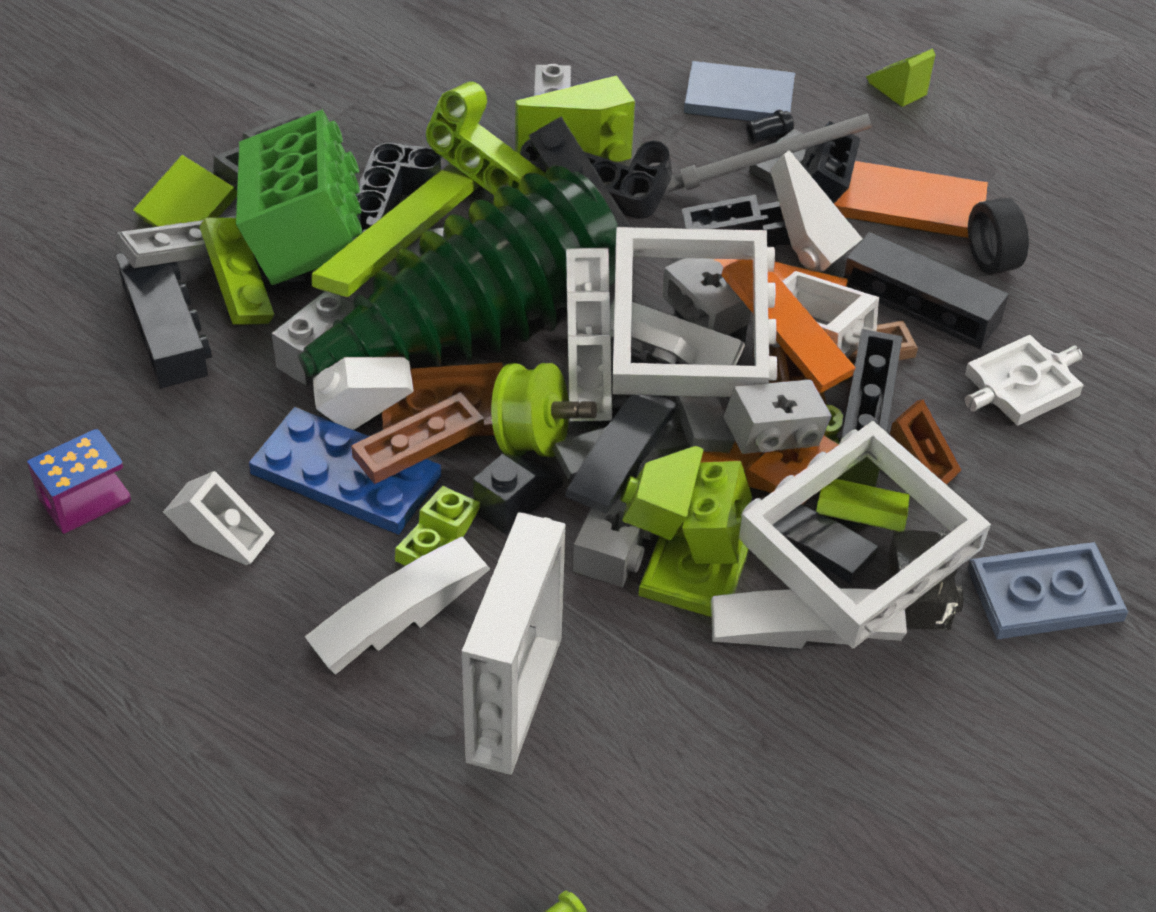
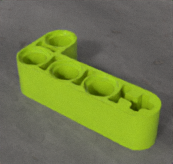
(469, 146)

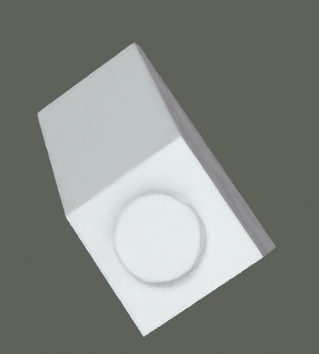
(361, 388)
(218, 519)

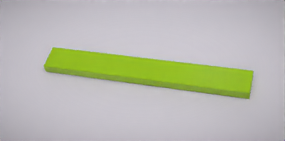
(393, 232)

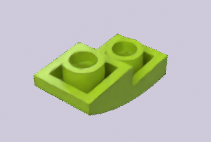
(440, 522)

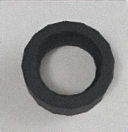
(998, 235)

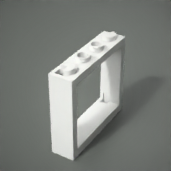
(690, 378)
(837, 610)
(503, 656)

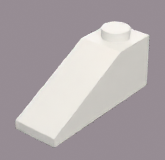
(812, 220)

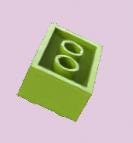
(595, 112)

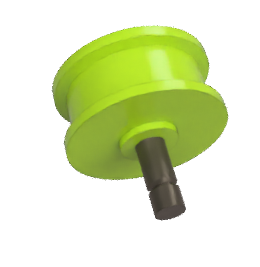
(533, 409)

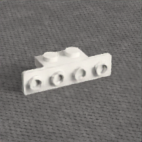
(678, 340)

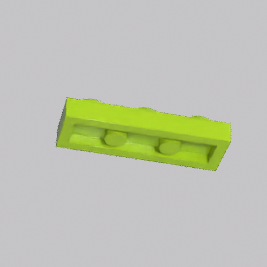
(236, 272)

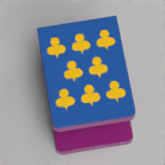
(79, 480)

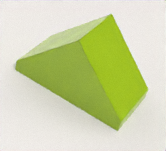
(905, 79)

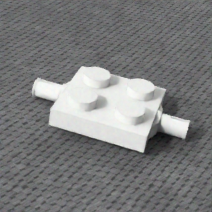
(1024, 379)

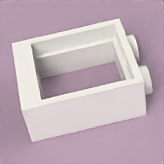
(841, 306)

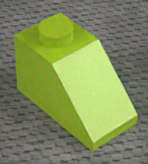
(662, 492)

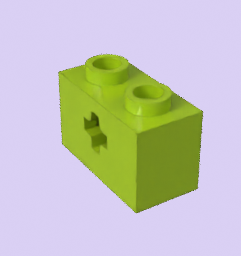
(716, 512)

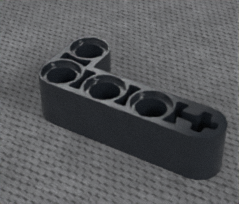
(389, 174)
(630, 179)

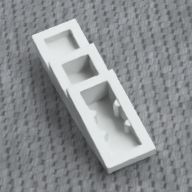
(589, 329)
(391, 605)
(783, 620)

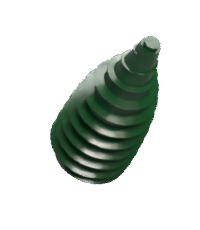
(478, 277)

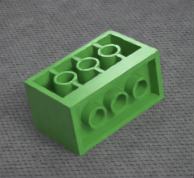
(297, 196)

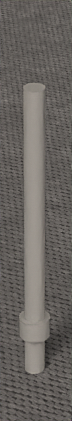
(692, 177)

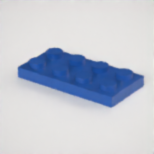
(317, 462)

